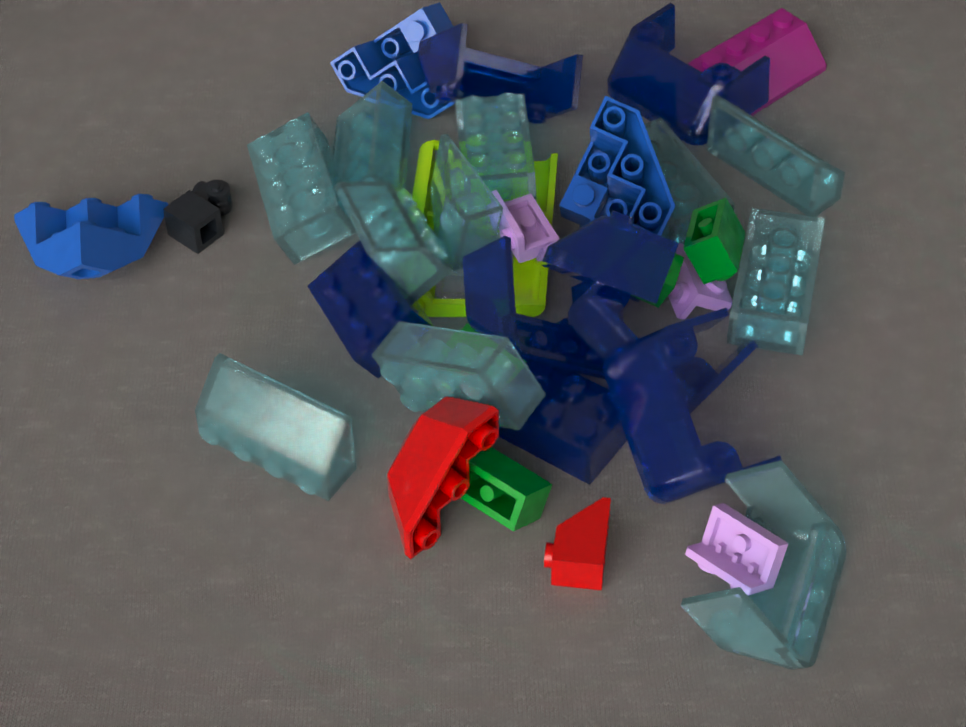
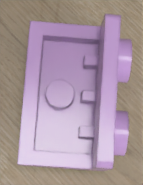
(525, 225)
(692, 292)
(739, 551)

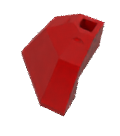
(435, 466)

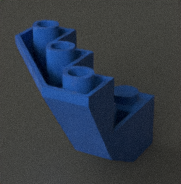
(395, 61)
(619, 173)
(89, 236)

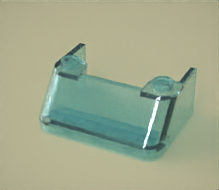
(790, 619)

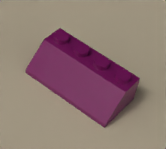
(782, 39)

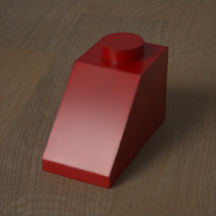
(580, 548)

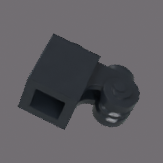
(197, 214)

